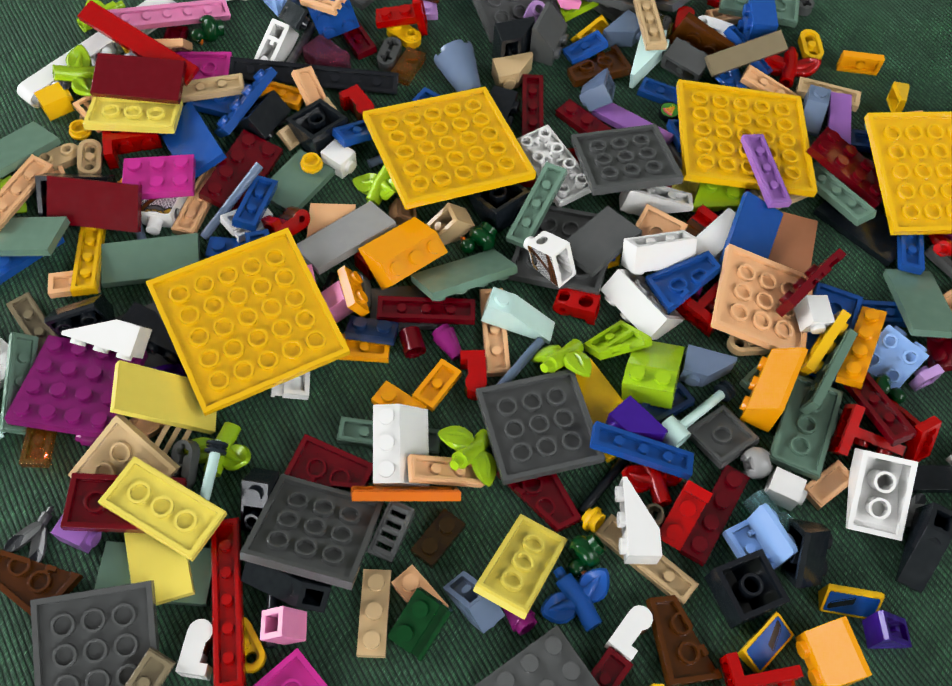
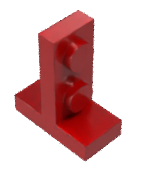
(403, 15)
(127, 142)
(700, 312)
(927, 432)
(850, 433)
(684, 514)
(735, 676)

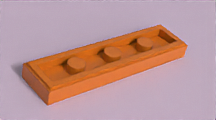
(405, 493)

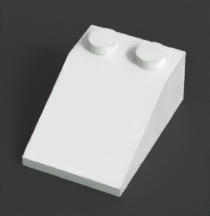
(879, 493)

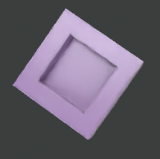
(431, 10)
(926, 376)

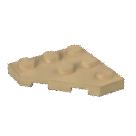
(118, 446)

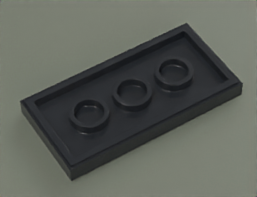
(870, 236)

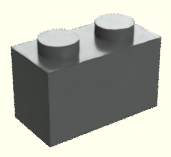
(684, 60)

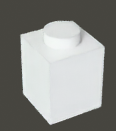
(339, 158)
(814, 314)
(785, 489)

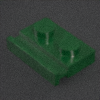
(420, 623)

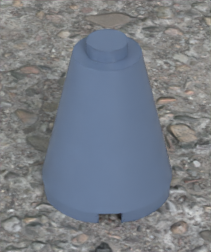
(459, 65)

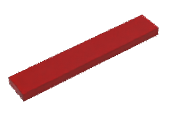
(130, 37)
(227, 605)

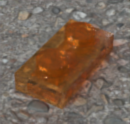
(409, 65)
(37, 448)

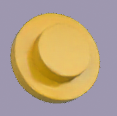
(77, 130)
(311, 163)
(593, 519)

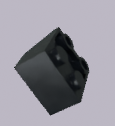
(512, 37)
(79, 314)

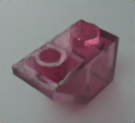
(325, 53)

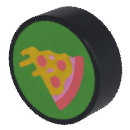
(668, 111)

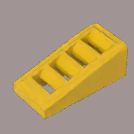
(897, 96)

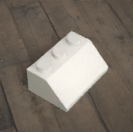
(639, 304)
(396, 435)

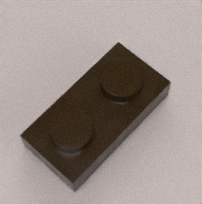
(438, 538)

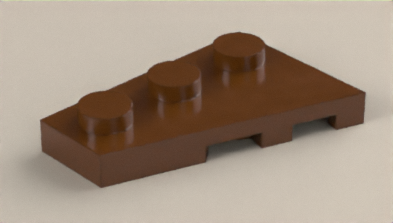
(700, 35)
(587, 69)
(30, 580)
(679, 650)

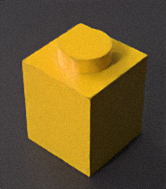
(55, 101)

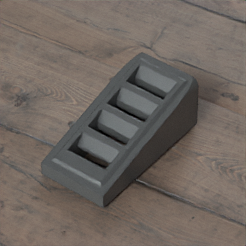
(401, 509)

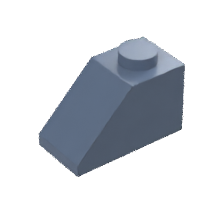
(623, 31)
(598, 91)
(815, 107)
(704, 366)
(477, 609)

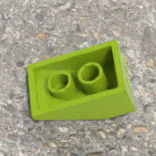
(653, 374)

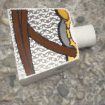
(160, 213)
(551, 257)

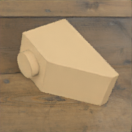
(509, 70)
(451, 223)

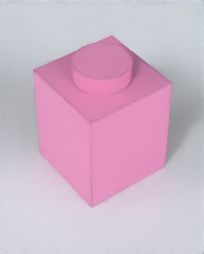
(336, 301)
(283, 625)

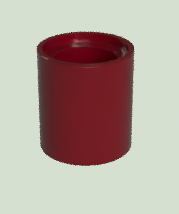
(412, 342)

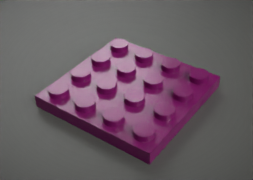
(67, 389)

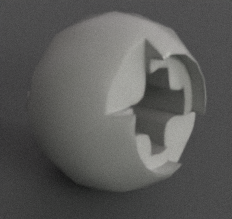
(756, 463)

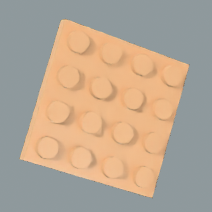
(748, 300)

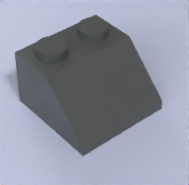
(548, 35)

